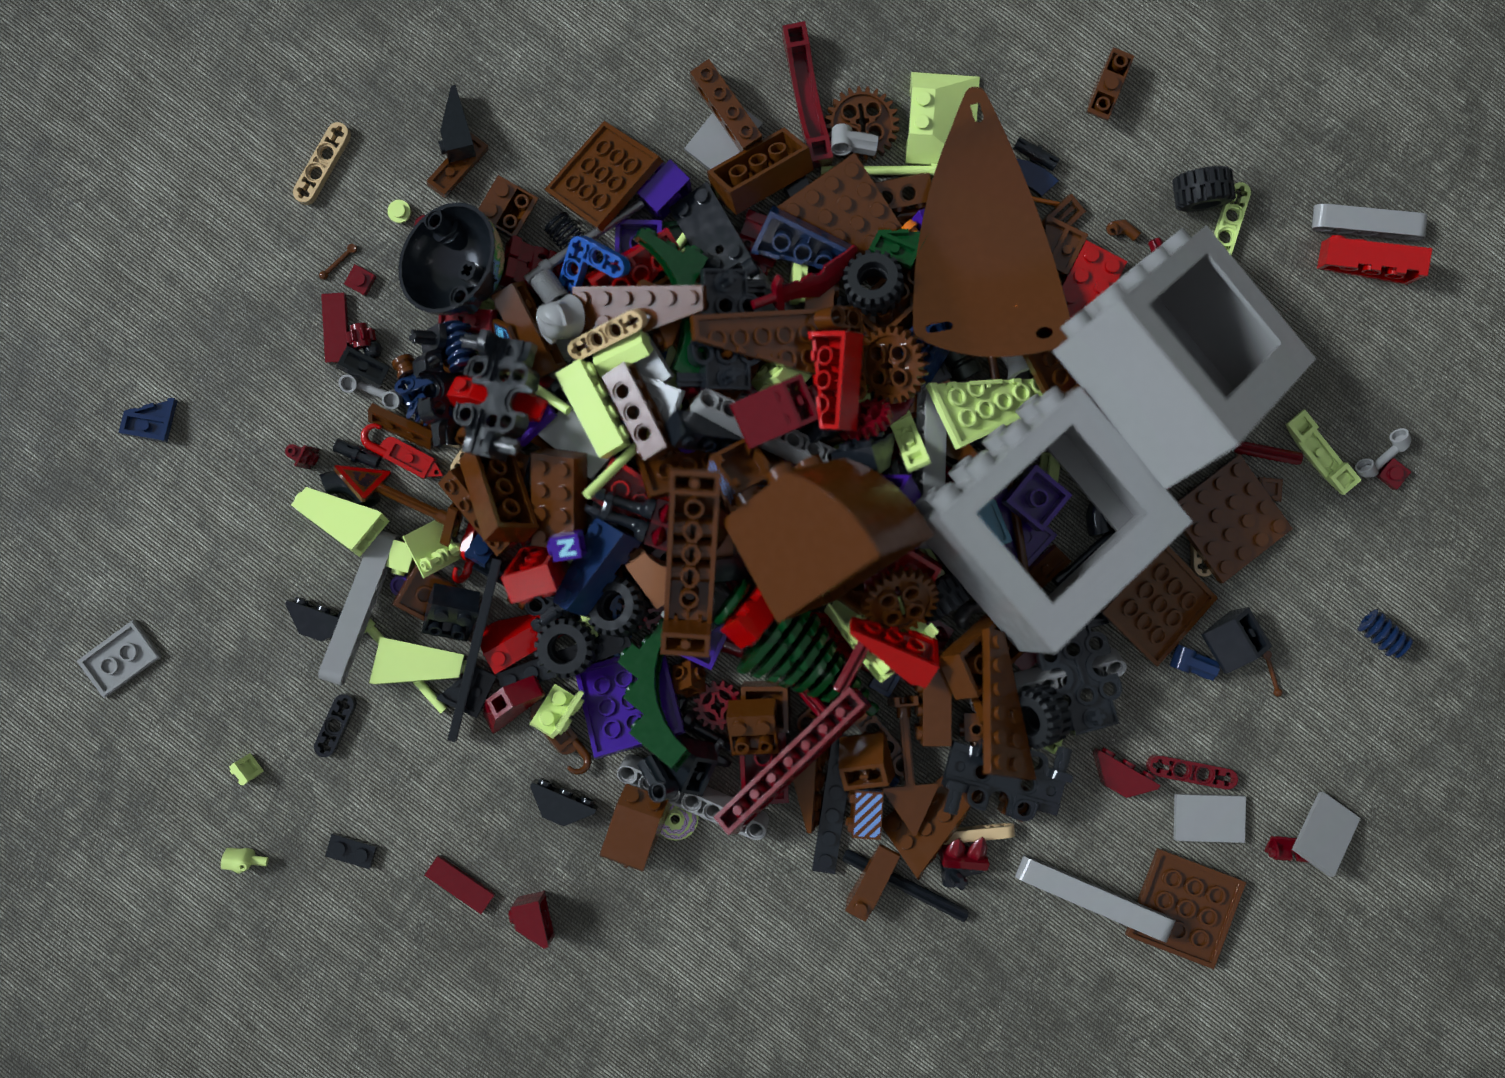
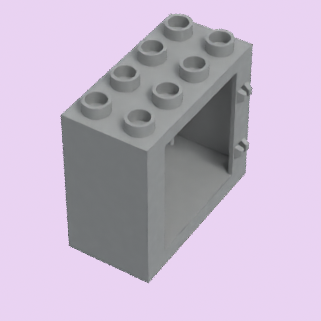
(1188, 376)
(1108, 475)

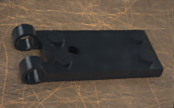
(709, 227)

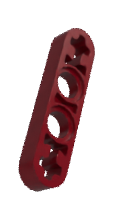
(1192, 772)

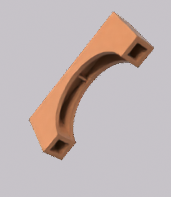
(651, 571)

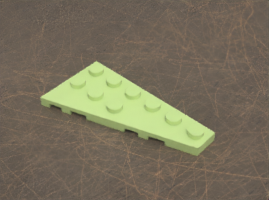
(979, 406)

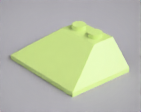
(932, 113)

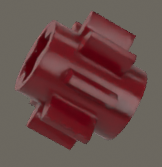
(360, 335)

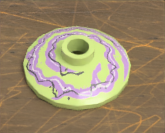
(681, 829)

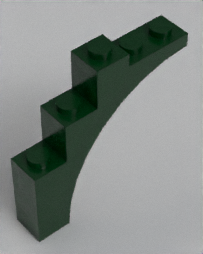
(681, 269)
(652, 728)

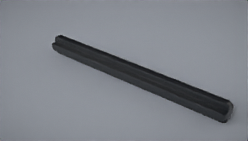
(912, 889)

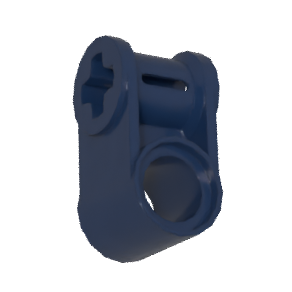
(415, 387)

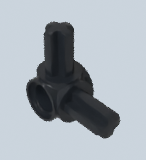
(956, 877)

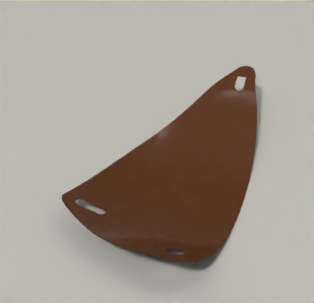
(990, 243)

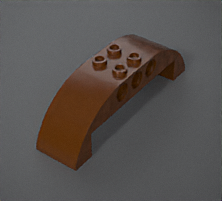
(690, 561)

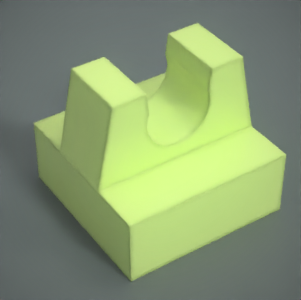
(246, 769)

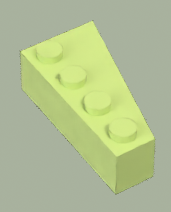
(594, 408)

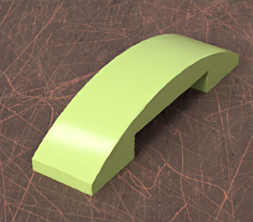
(910, 443)
(1320, 454)

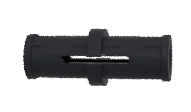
(1036, 153)
(357, 453)

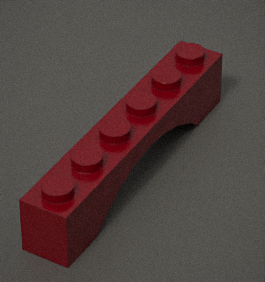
(806, 94)

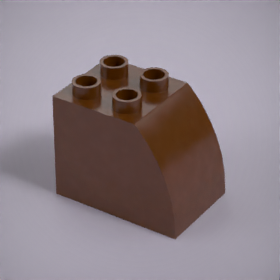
(821, 531)

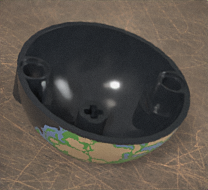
(452, 273)

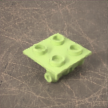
(428, 552)

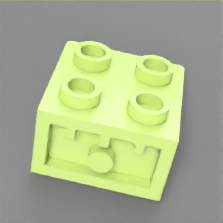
(555, 711)

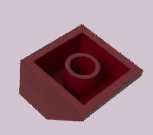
(532, 918)

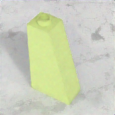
(343, 520)
(410, 662)

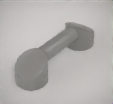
(390, 398)
(1400, 442)

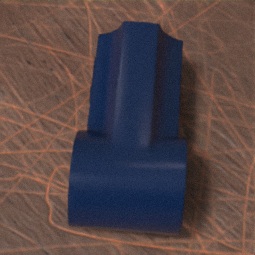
(1189, 661)

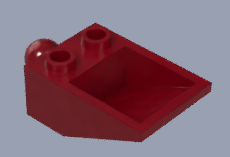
(775, 410)

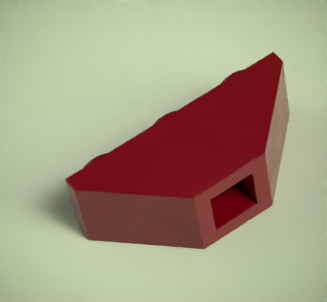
(511, 702)
(1121, 775)

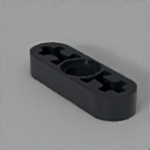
(336, 707)

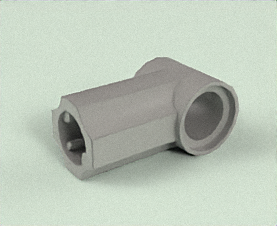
(846, 141)

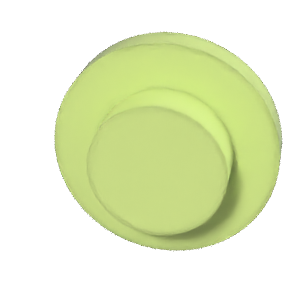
(399, 211)

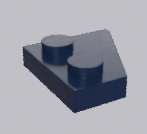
(149, 421)

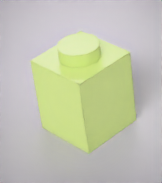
(400, 558)

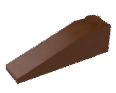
(807, 788)

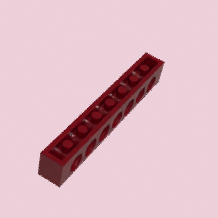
(792, 761)

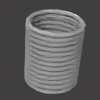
(548, 286)

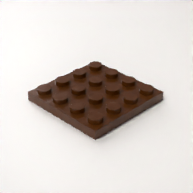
(603, 176)
(844, 205)
(1231, 519)
(1159, 606)
(1198, 900)

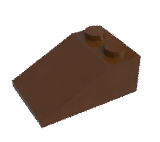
(634, 828)

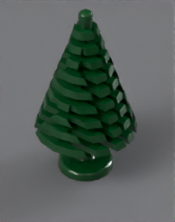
(792, 651)

